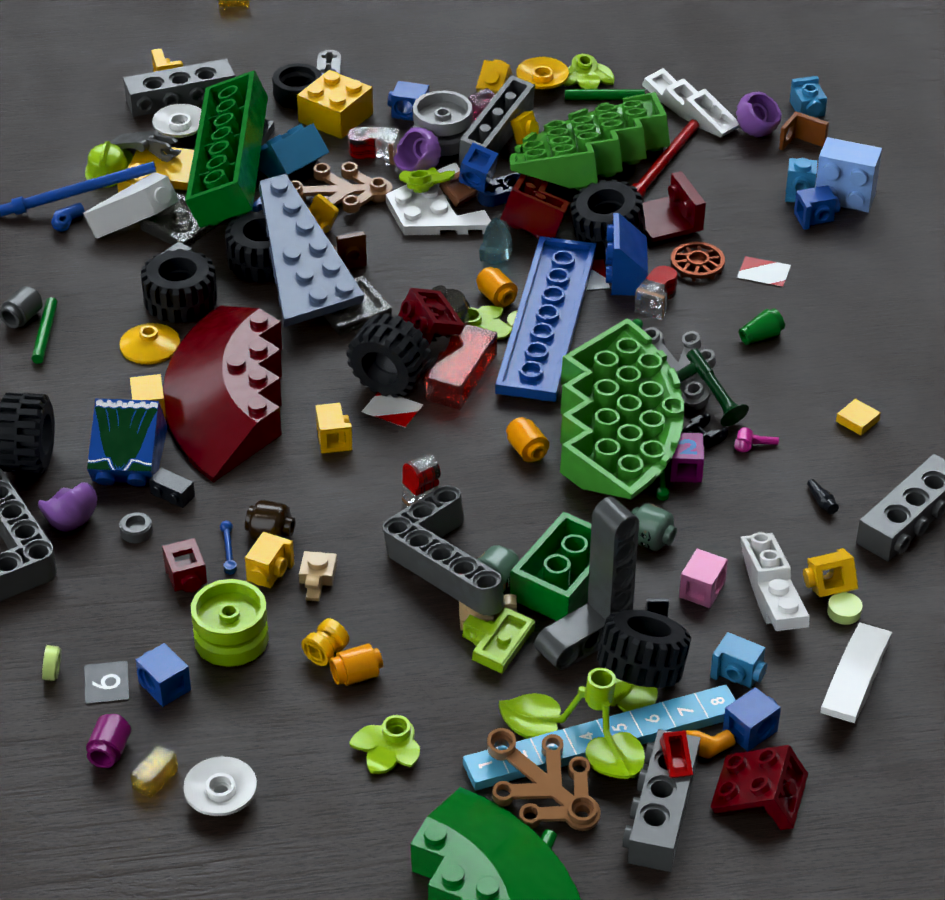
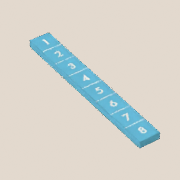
(673, 715)

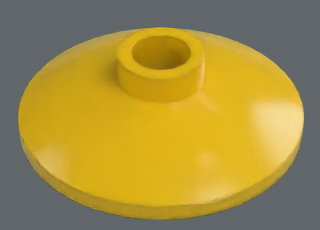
(543, 72)
(149, 343)

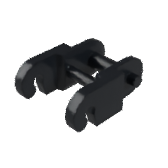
(709, 438)

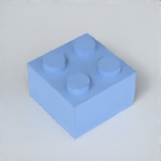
(850, 172)

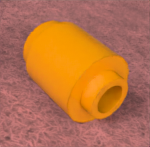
(496, 286)
(527, 439)
(356, 664)

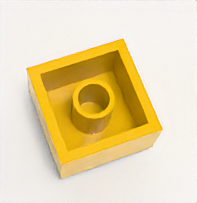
(335, 104)

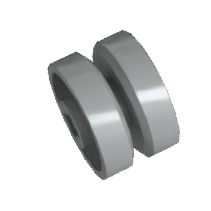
(445, 115)

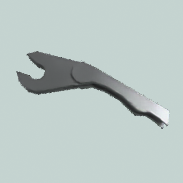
(150, 141)

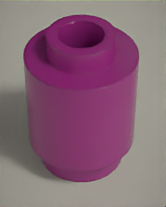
(108, 740)

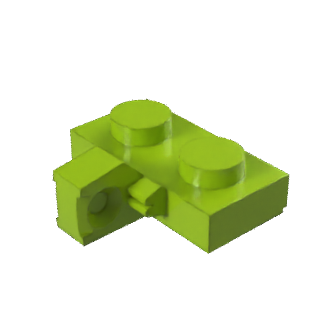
(498, 640)

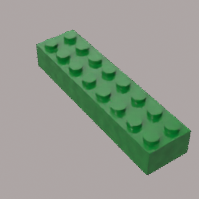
(227, 150)

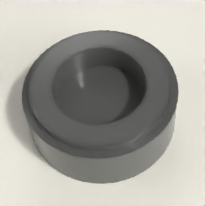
(136, 527)

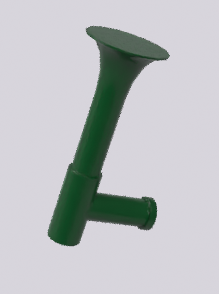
(732, 412)

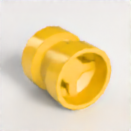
(328, 639)

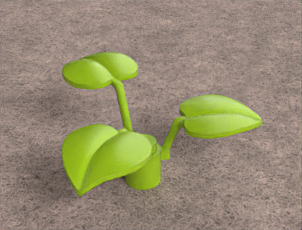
(610, 755)

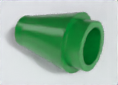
(763, 326)

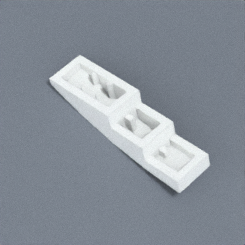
(690, 103)
(856, 672)

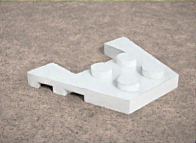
(431, 211)

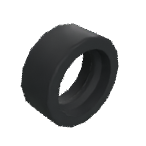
(289, 75)

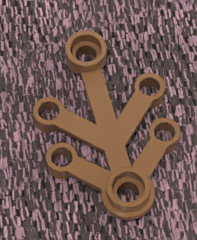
(341, 190)
(545, 784)

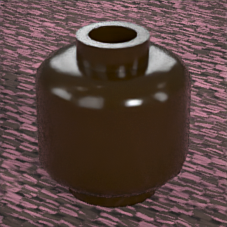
(269, 518)

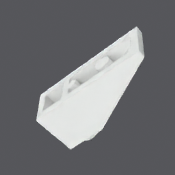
(132, 205)

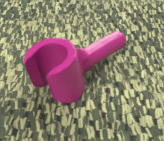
(746, 438)

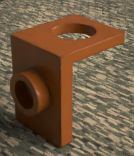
(804, 128)

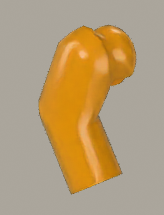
(713, 745)

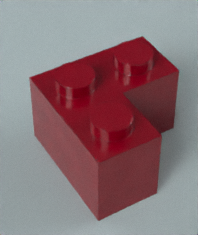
(533, 208)

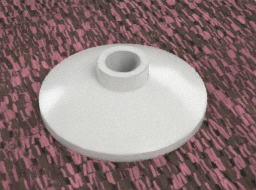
(177, 120)
(220, 786)

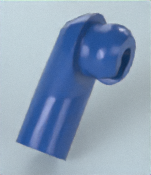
(63, 217)

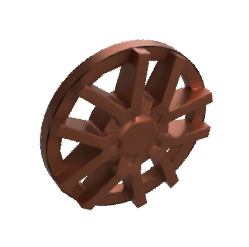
(701, 262)

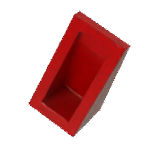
(676, 754)

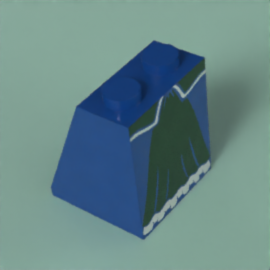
(126, 441)

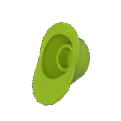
(106, 159)

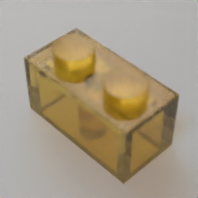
(154, 771)

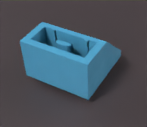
(291, 151)

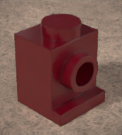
(187, 573)

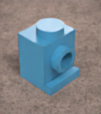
(808, 96)
(800, 176)
(738, 661)

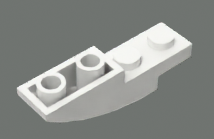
(772, 584)

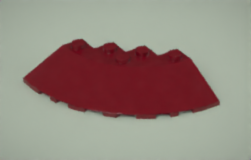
(225, 389)

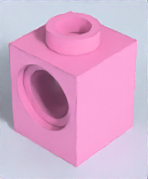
(703, 578)

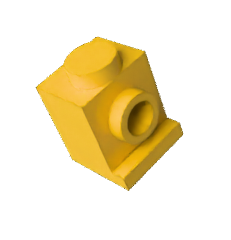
(333, 428)
(268, 559)
(839, 578)

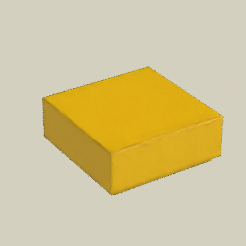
(858, 417)

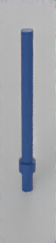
(21, 205)

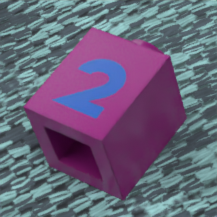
(688, 459)

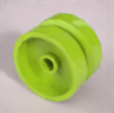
(229, 622)

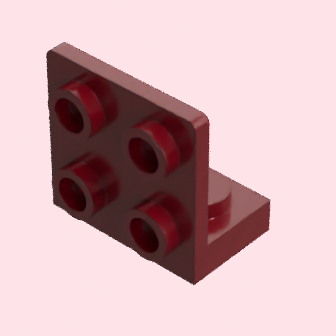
(677, 214)
(430, 313)
(762, 778)

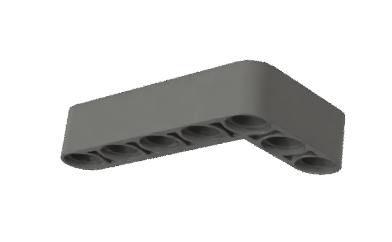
(417, 544)
(30, 552)
(609, 587)

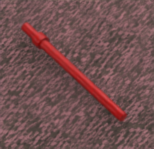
(666, 157)

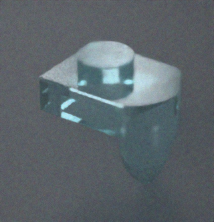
(496, 243)

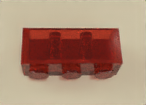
(460, 366)

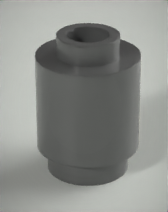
(21, 307)

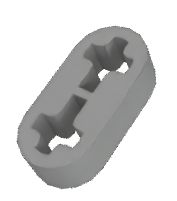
(329, 60)

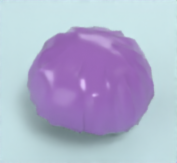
(758, 114)
(417, 150)
(70, 507)

